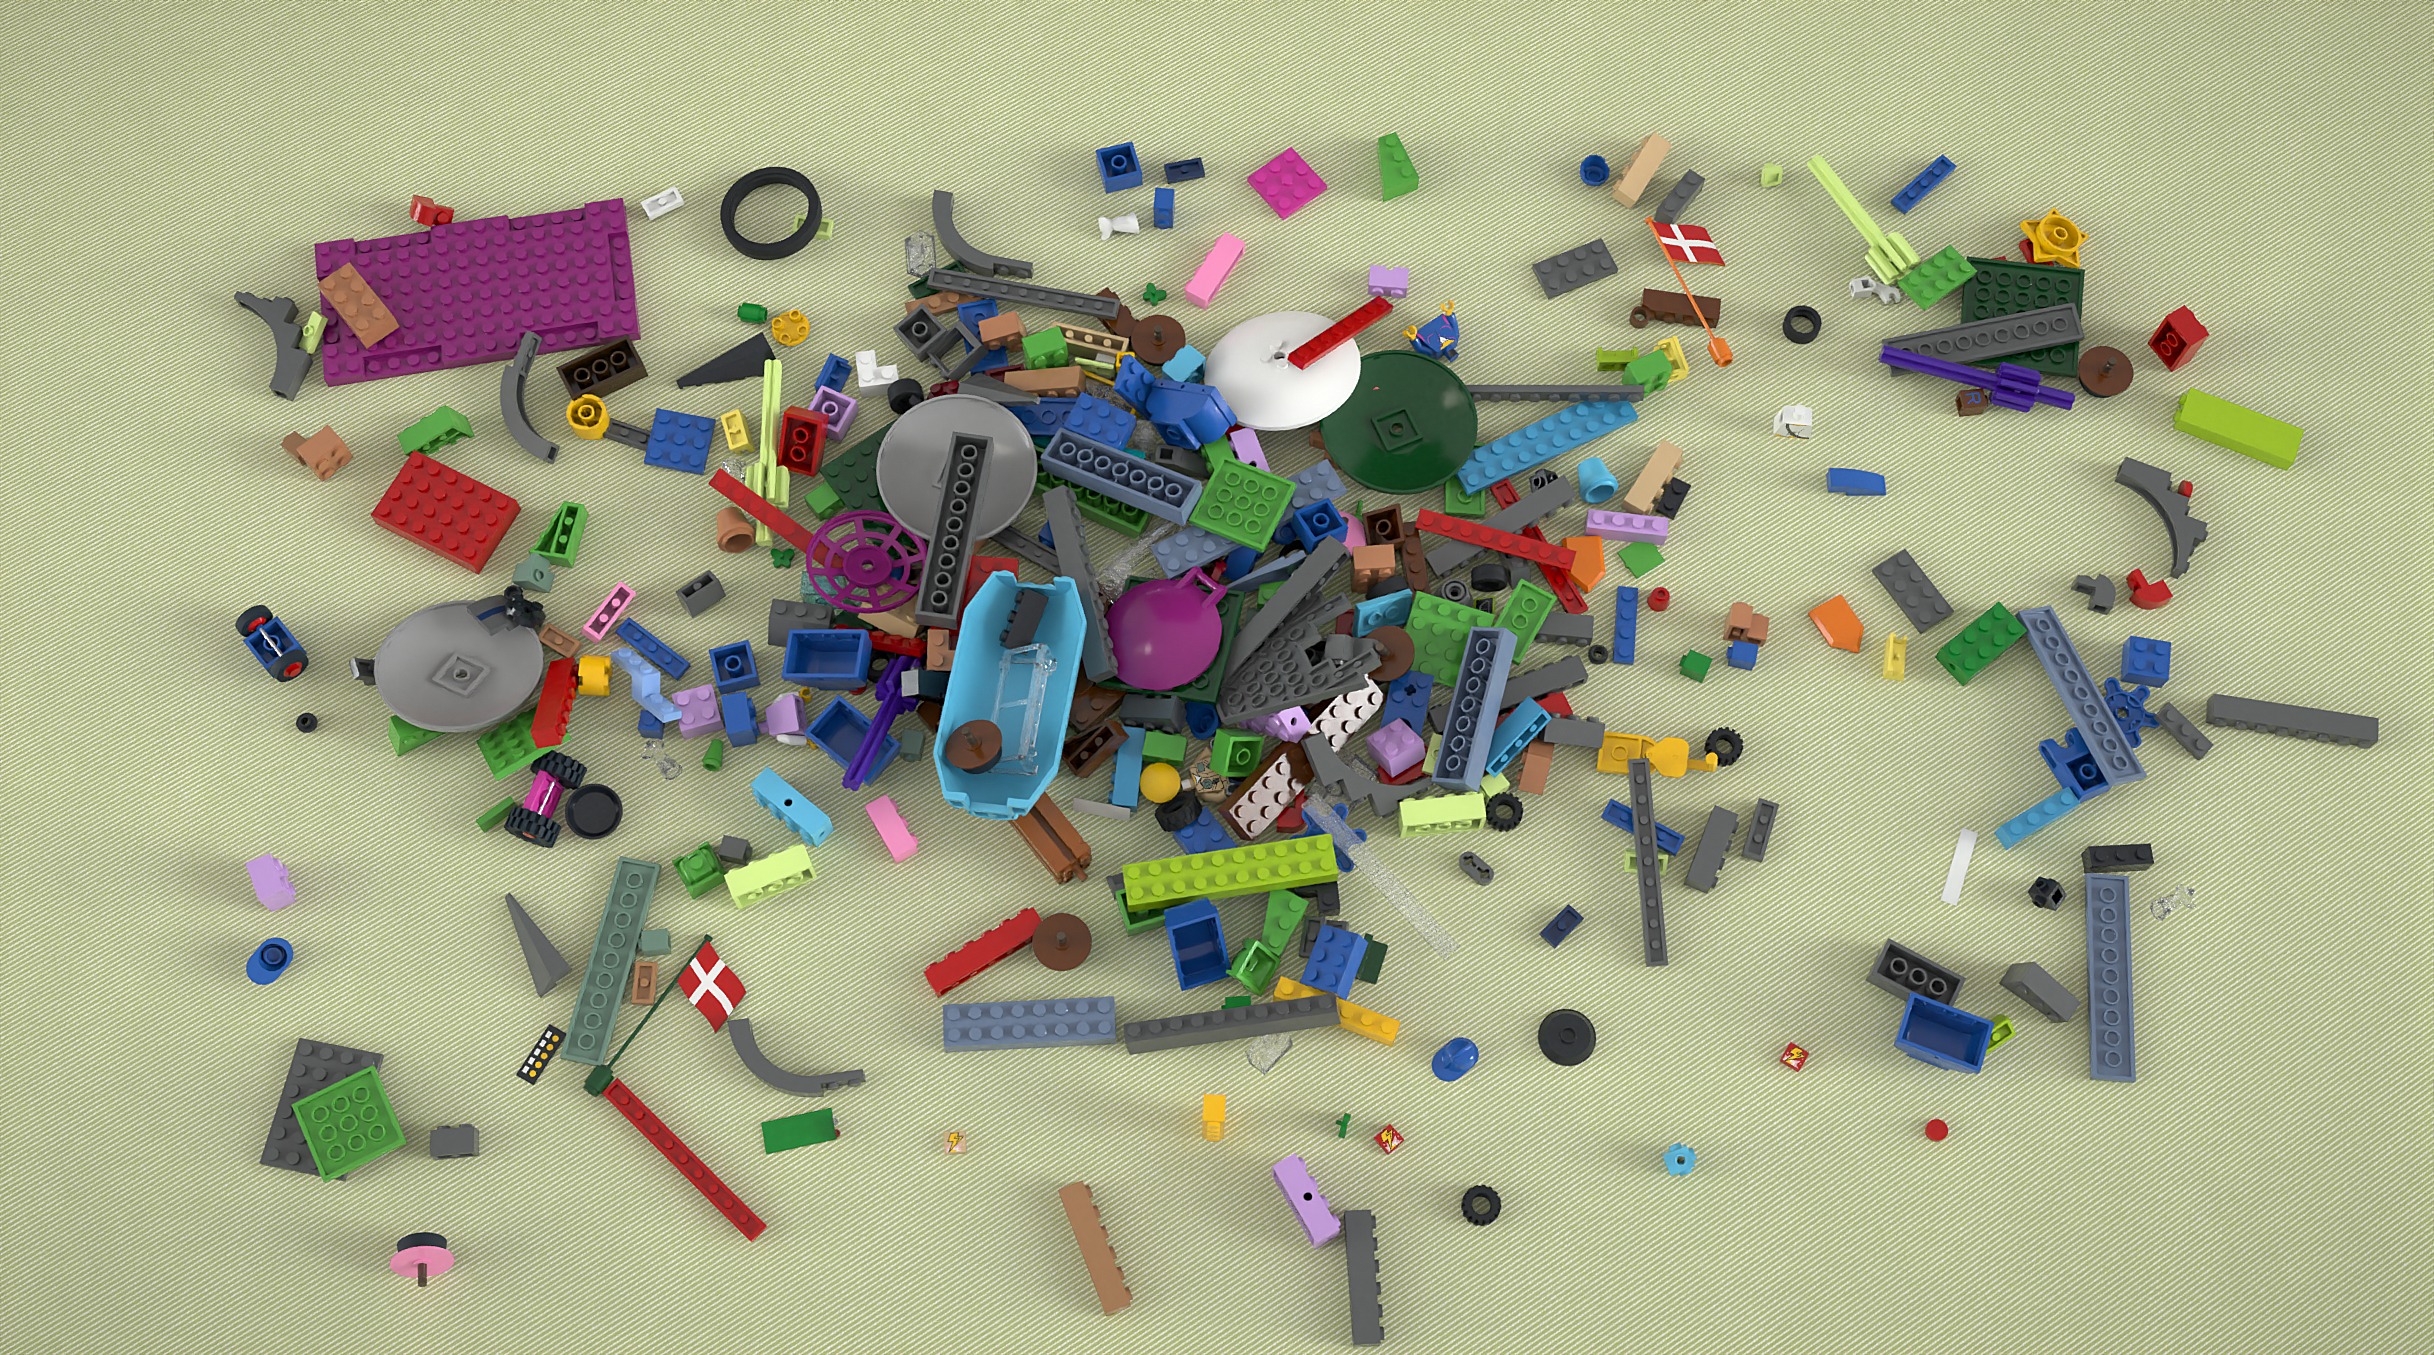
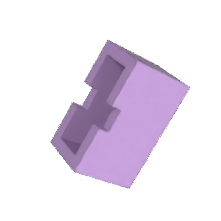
(1388, 282)

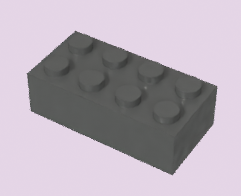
(1905, 971)

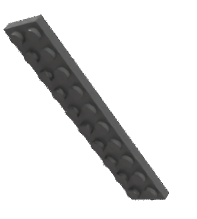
(1993, 336)

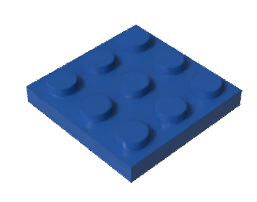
(679, 441)

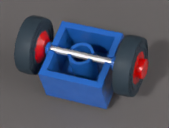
(272, 643)

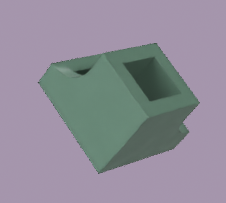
(534, 574)

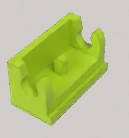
(1615, 359)

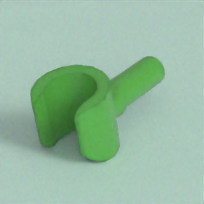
(1359, 510)

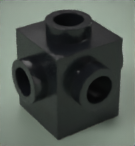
(1541, 478)
(2047, 893)

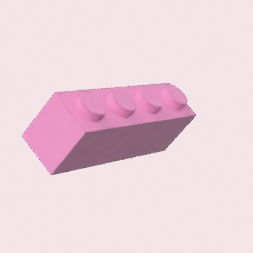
(1215, 270)

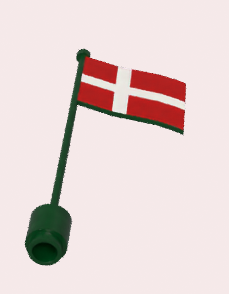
(707, 986)

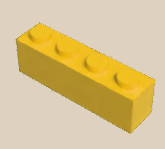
(1213, 1117)

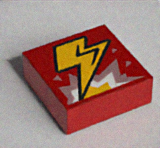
(1794, 1057)
(1389, 1139)

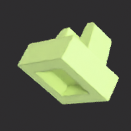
(1771, 175)

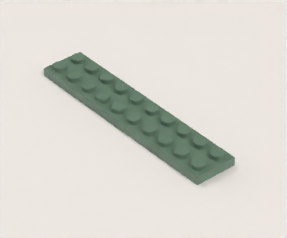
(610, 962)

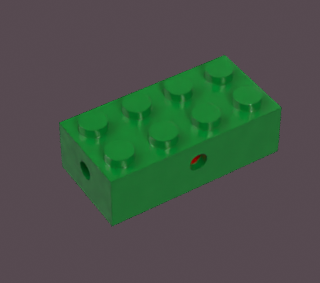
(1980, 643)

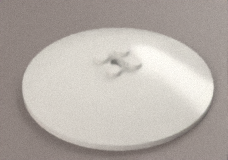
(1276, 392)

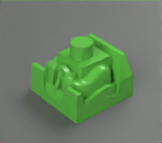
(700, 870)
(1254, 966)

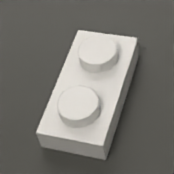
(662, 203)

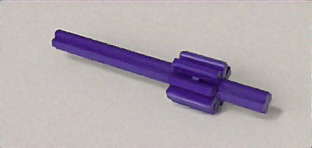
(2009, 385)
(890, 692)

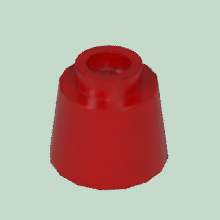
(1659, 599)

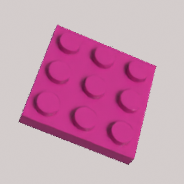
(1287, 183)

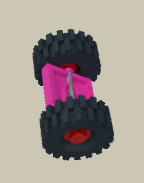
(534, 820)

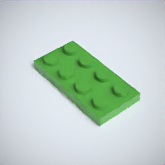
(1937, 277)
(1458, 503)
(1525, 615)

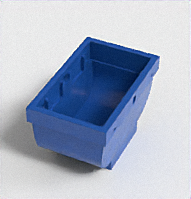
(1188, 413)
(828, 658)
(840, 733)
(1197, 943)
(1943, 1035)

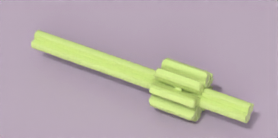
(1890, 255)
(764, 477)

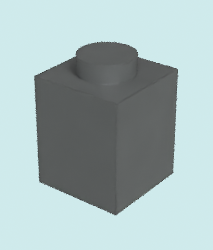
(735, 850)

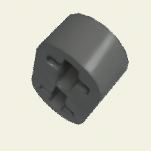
(1479, 865)

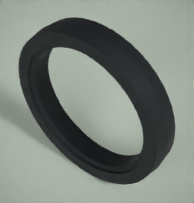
(760, 178)

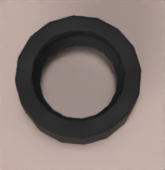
(1802, 311)

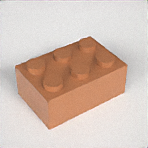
(1370, 566)

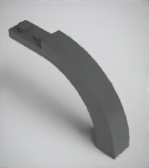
(968, 256)
(513, 405)
(778, 1079)

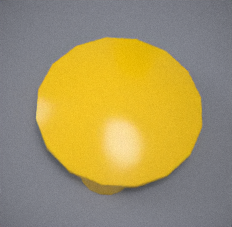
(790, 328)
(1160, 782)

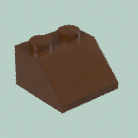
(1384, 526)

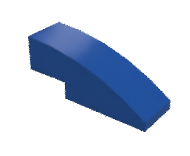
(1855, 482)

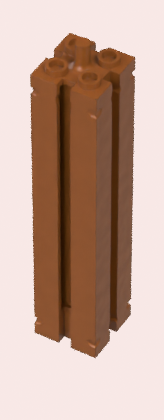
(1053, 840)

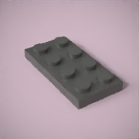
(1574, 268)
(1912, 591)

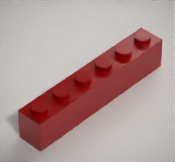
(555, 703)
(982, 953)

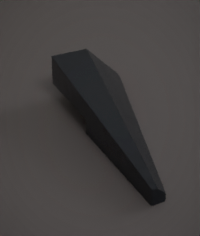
(736, 364)

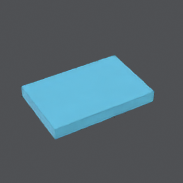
(1380, 612)

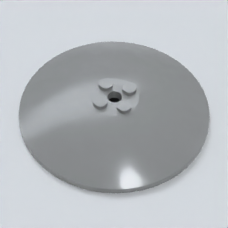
(917, 451)
(428, 651)

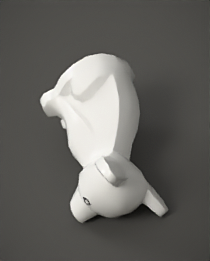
(1123, 224)

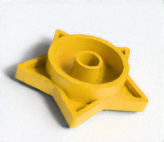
(2055, 239)

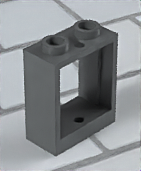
(946, 342)

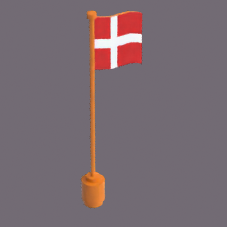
(1693, 246)

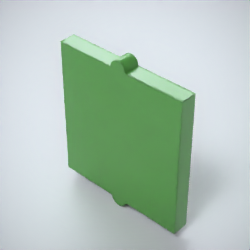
(1641, 558)

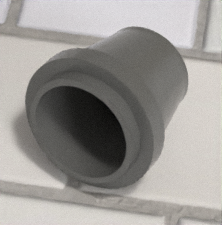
(1458, 586)

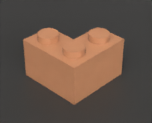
(1002, 331)
(1745, 626)
(939, 654)
(1537, 761)

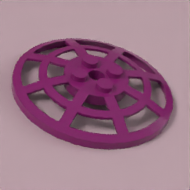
(863, 555)

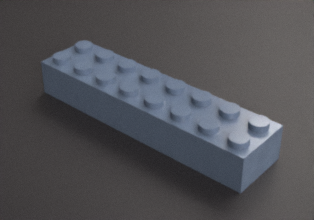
(1122, 476)
(1474, 709)
(1029, 1024)

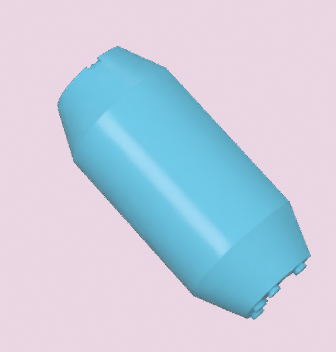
(974, 689)

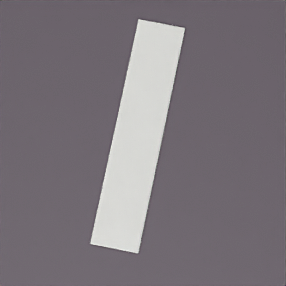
(1959, 866)

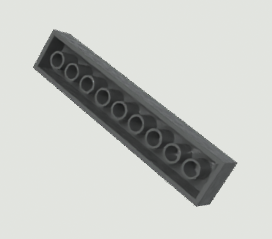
(954, 531)

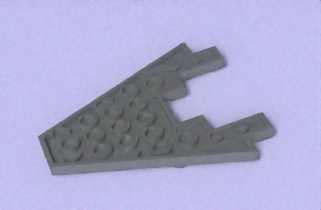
(1282, 673)

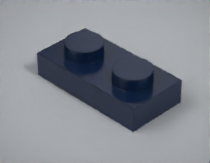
(1184, 170)
(1561, 926)

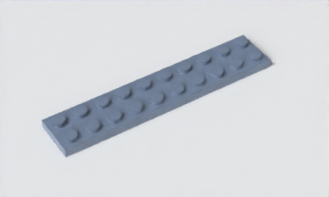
(1198, 547)
(2081, 696)
(2109, 978)

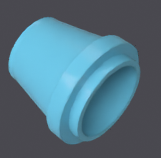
(1595, 481)

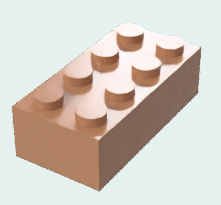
(358, 305)

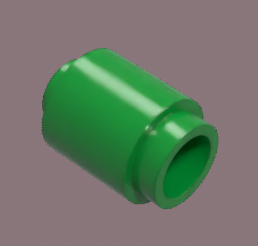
(752, 313)

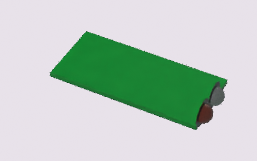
(799, 1130)

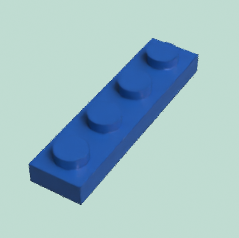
(1923, 184)
(1625, 625)
(653, 648)
(1622, 817)

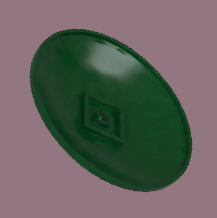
(1420, 398)

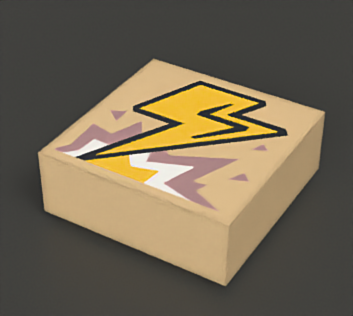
(955, 1142)

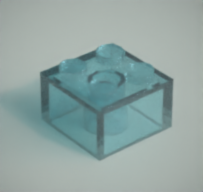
(810, 595)

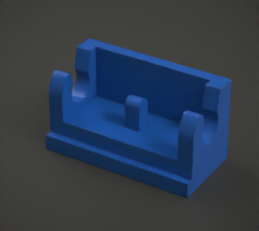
(834, 374)

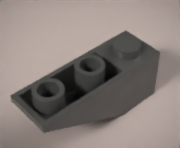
(1181, 461)
(1516, 569)

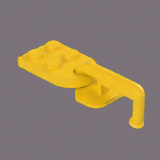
(1666, 757)

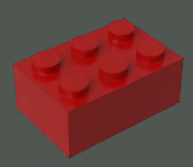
(2178, 338)
(802, 440)

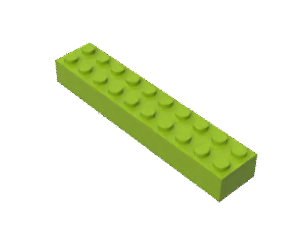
(1230, 872)

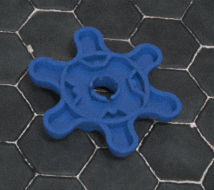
(2133, 706)
(1342, 860)

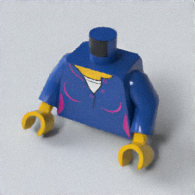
(1437, 337)

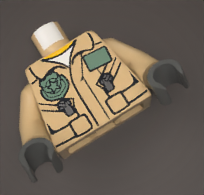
(1207, 783)

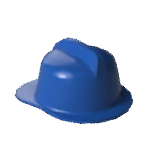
(1202, 720)
(269, 961)
(1455, 1059)

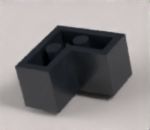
(1326, 897)

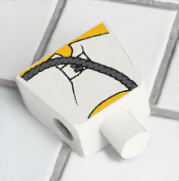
(1793, 422)

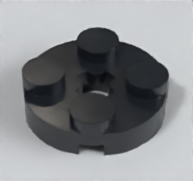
(525, 612)

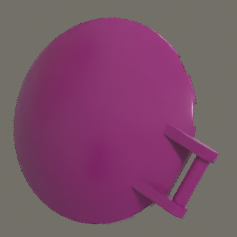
(1166, 631)

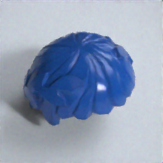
(1594, 170)

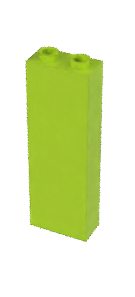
(2238, 428)

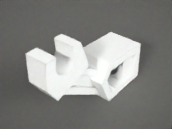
(1857, 290)

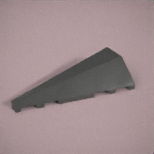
(996, 391)
(541, 956)

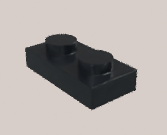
(1673, 498)

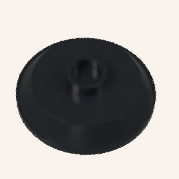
(593, 811)
(1566, 1037)

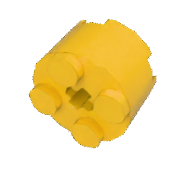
(588, 417)
(595, 675)

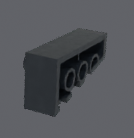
(925, 685)

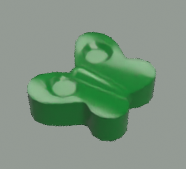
(1153, 294)
(782, 558)
(1344, 1124)

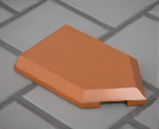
(1588, 561)
(1838, 624)

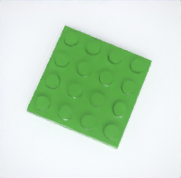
(1242, 503)
(1441, 634)
(512, 745)
(349, 1124)

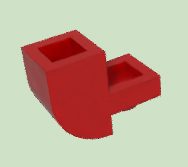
(427, 213)
(2145, 595)
(1291, 819)

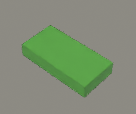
(496, 814)

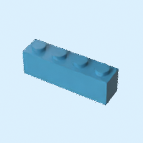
(1515, 734)
(1128, 770)
(2037, 818)

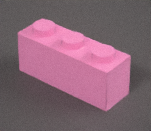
(608, 612)
(892, 828)

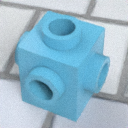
(1670, 1158)

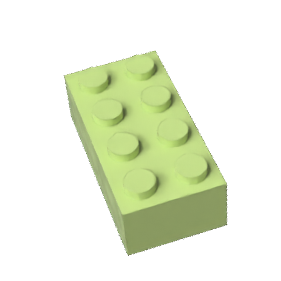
(1441, 815)
(770, 875)

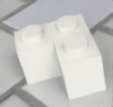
(874, 379)

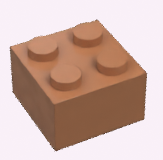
(325, 453)

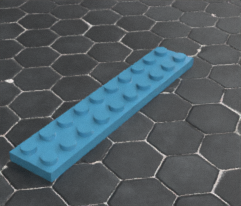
(1542, 442)

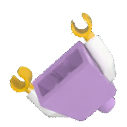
(787, 718)

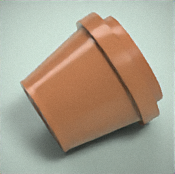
(734, 531)

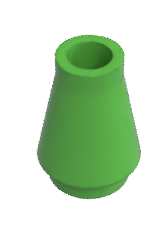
(713, 758)

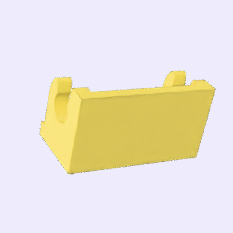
(1675, 356)
(737, 432)
(1894, 658)

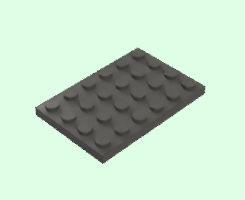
(312, 1070)

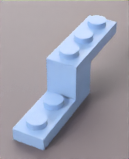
(646, 685)

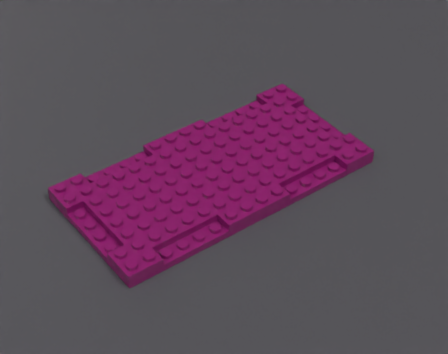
(478, 287)

